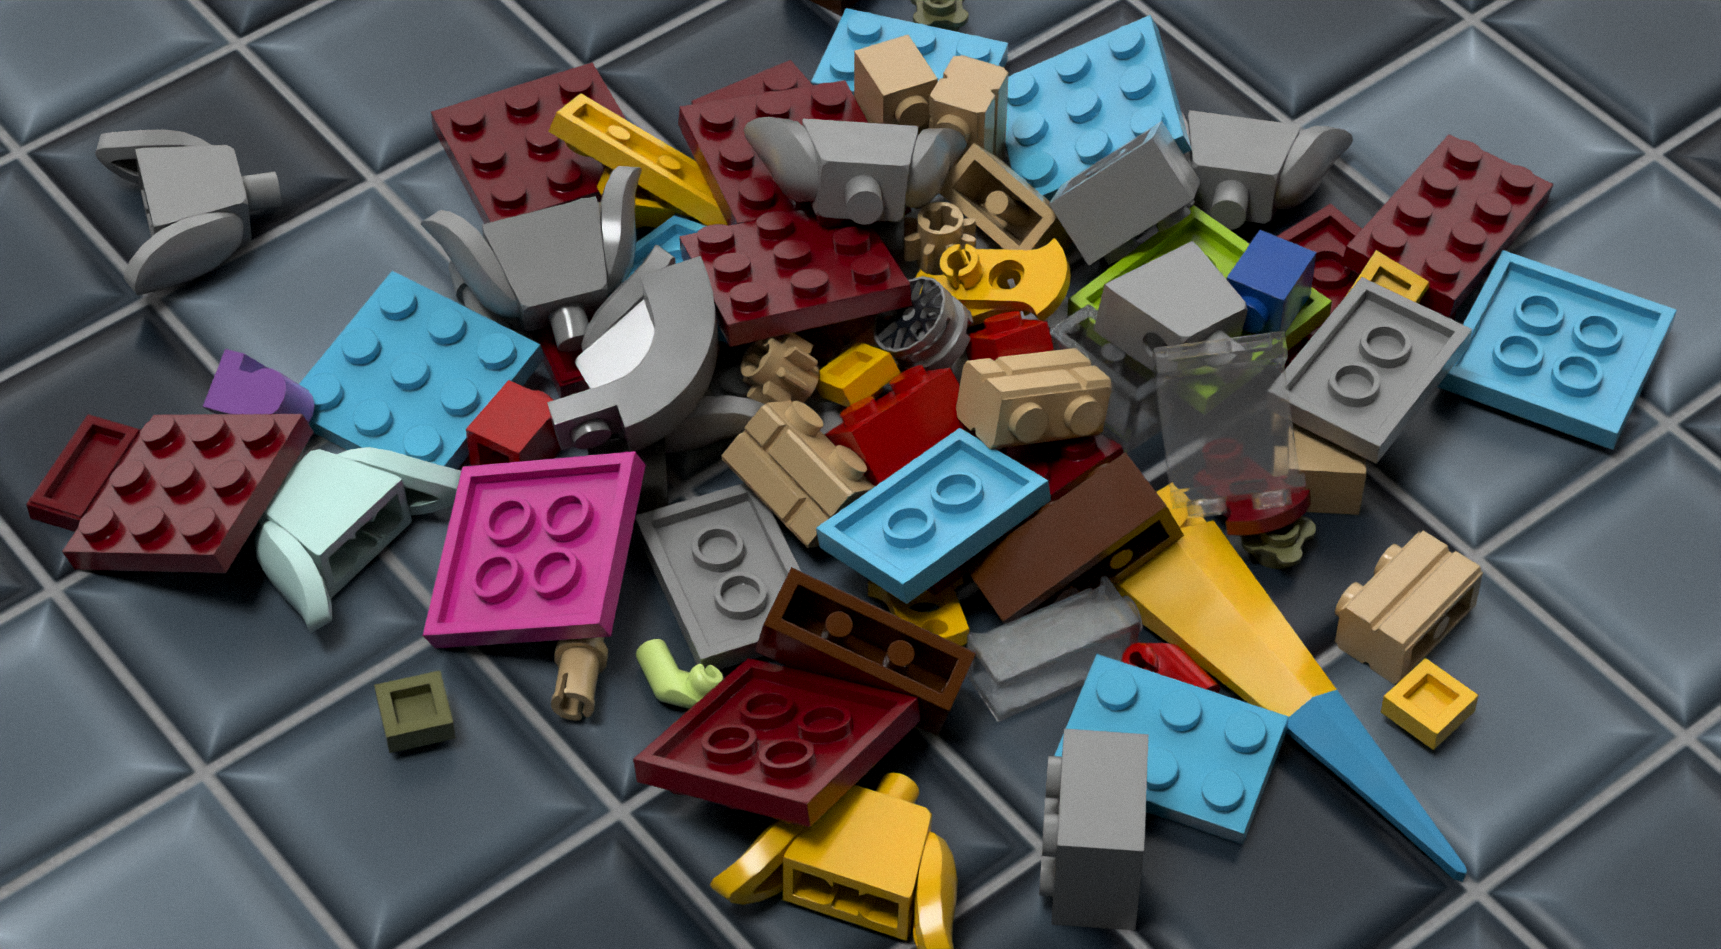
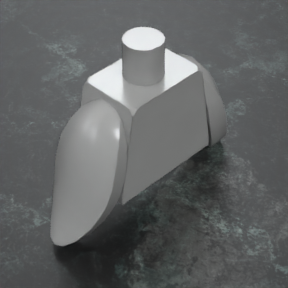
(1257, 165)
(856, 166)
(191, 202)
(550, 262)
(620, 340)

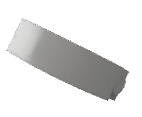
(668, 379)

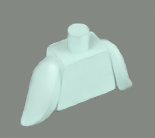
(339, 516)

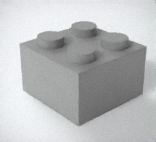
(1126, 194)
(1095, 829)

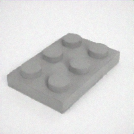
(1371, 368)
(718, 569)

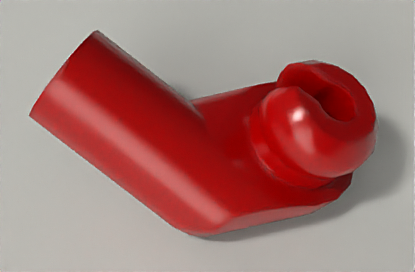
(1169, 661)

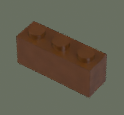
(1093, 531)
(854, 641)

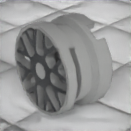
(928, 331)

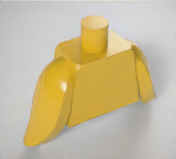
(858, 862)

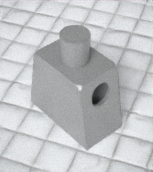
(1169, 304)

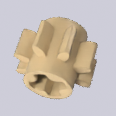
(933, 232)
(780, 369)

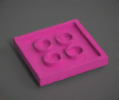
(535, 551)

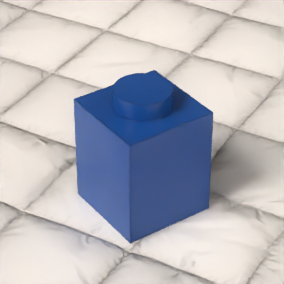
(1273, 282)

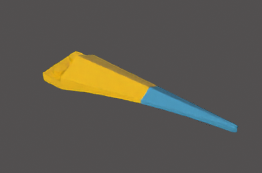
(1222, 617)

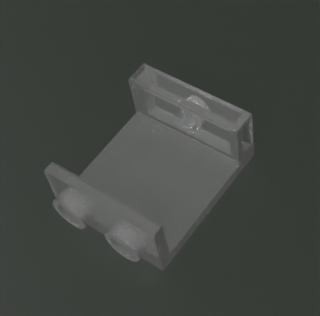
(1227, 423)

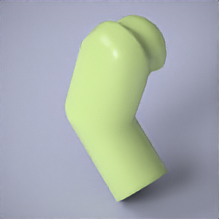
(670, 682)

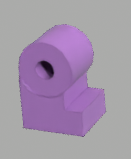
(251, 388)

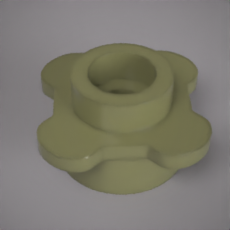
(940, 13)
(1282, 549)

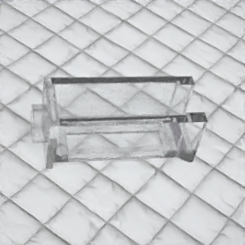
(1051, 648)

